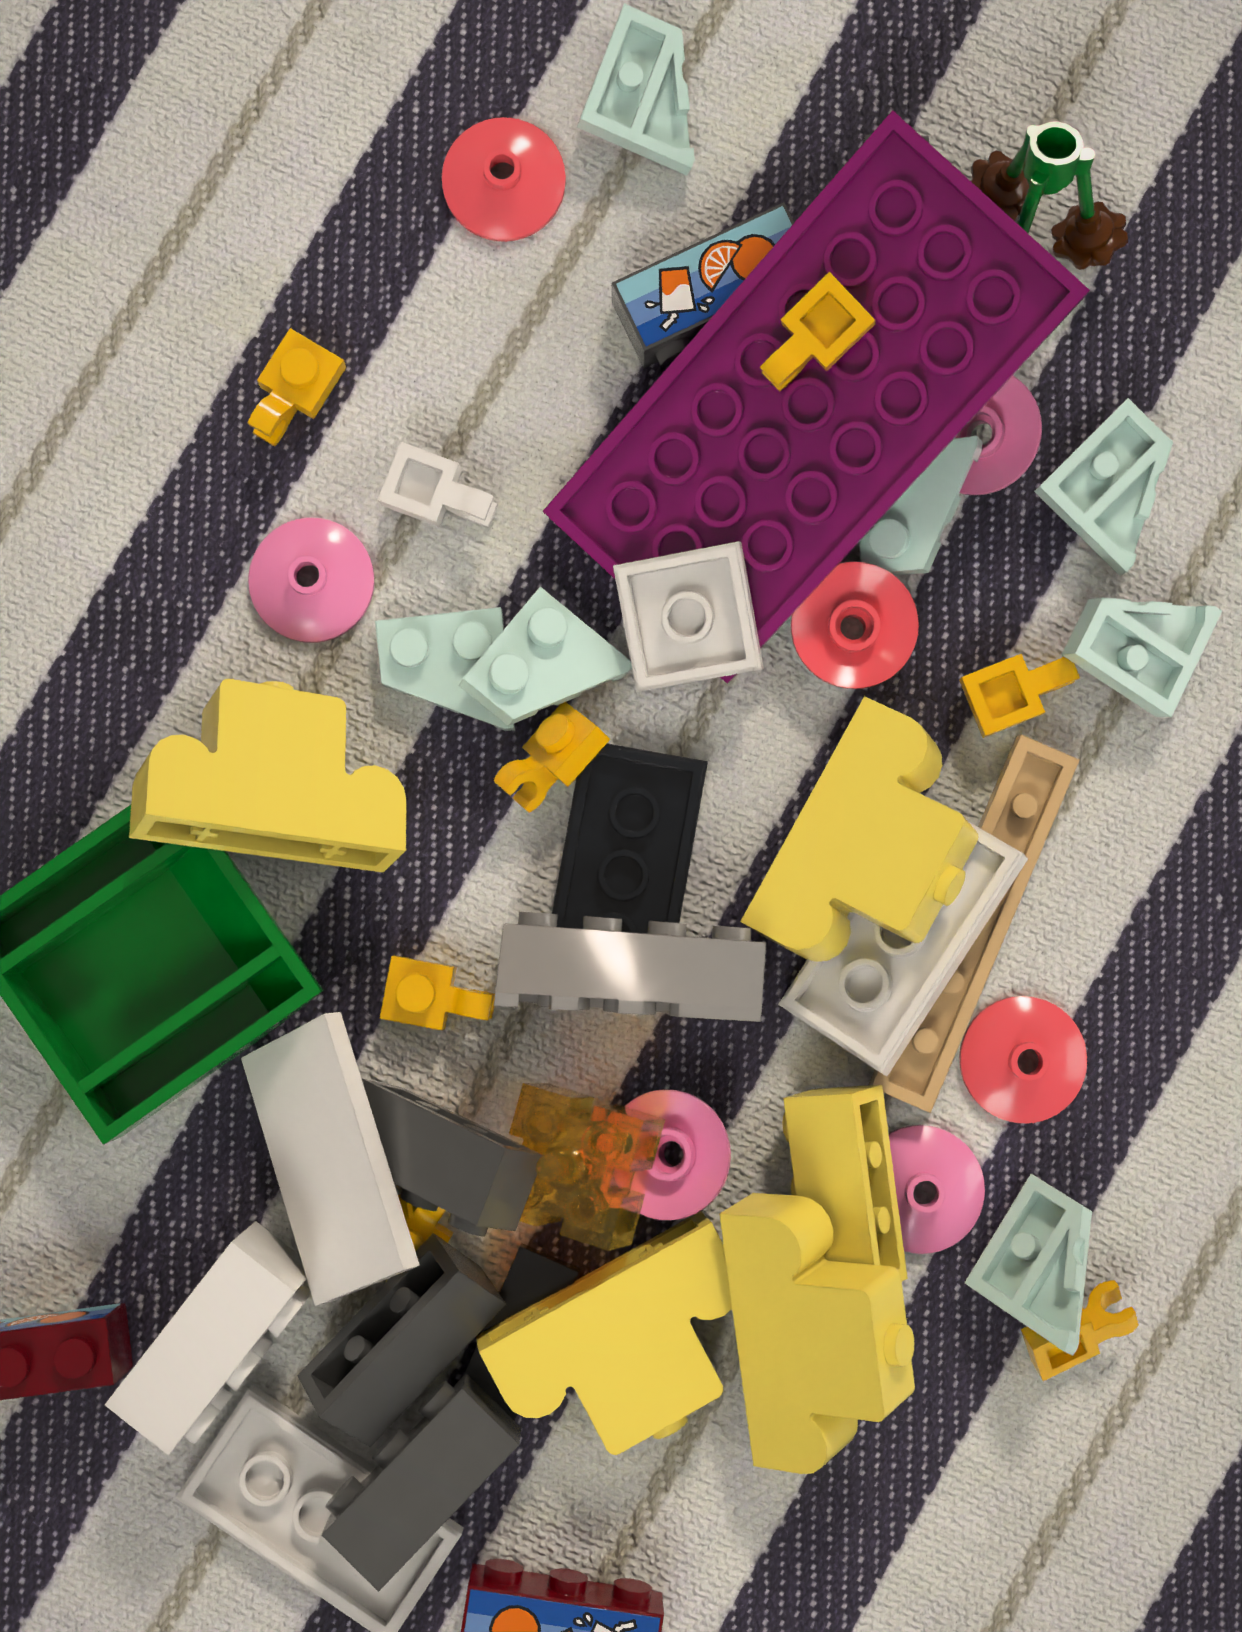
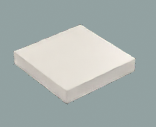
(688, 616)

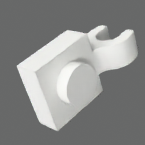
(427, 486)

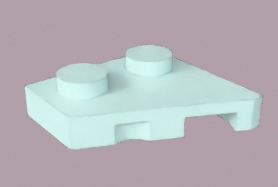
(642, 92)
(1110, 484)
(910, 531)
(1142, 648)
(433, 654)
(541, 661)
(1039, 1263)

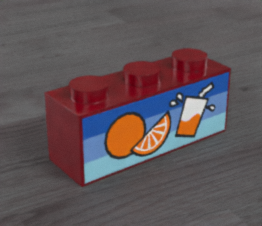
(64, 1351)
(515, 1600)

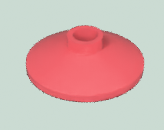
(508, 206)
(887, 620)
(992, 1052)

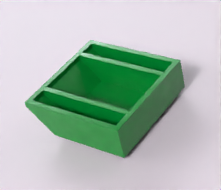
(142, 970)

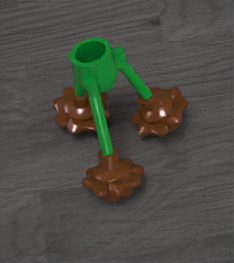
(1046, 166)

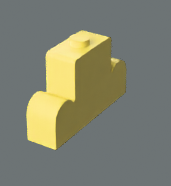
(270, 783)
(866, 843)
(811, 1333)
(620, 1339)

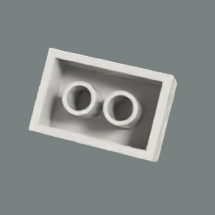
(213, 1340)

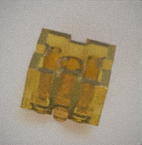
(585, 1163)

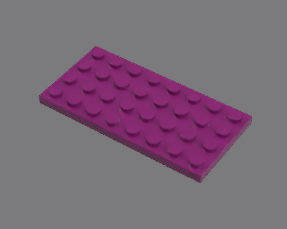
(817, 465)

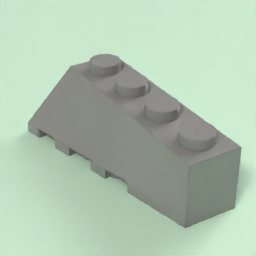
(629, 969)

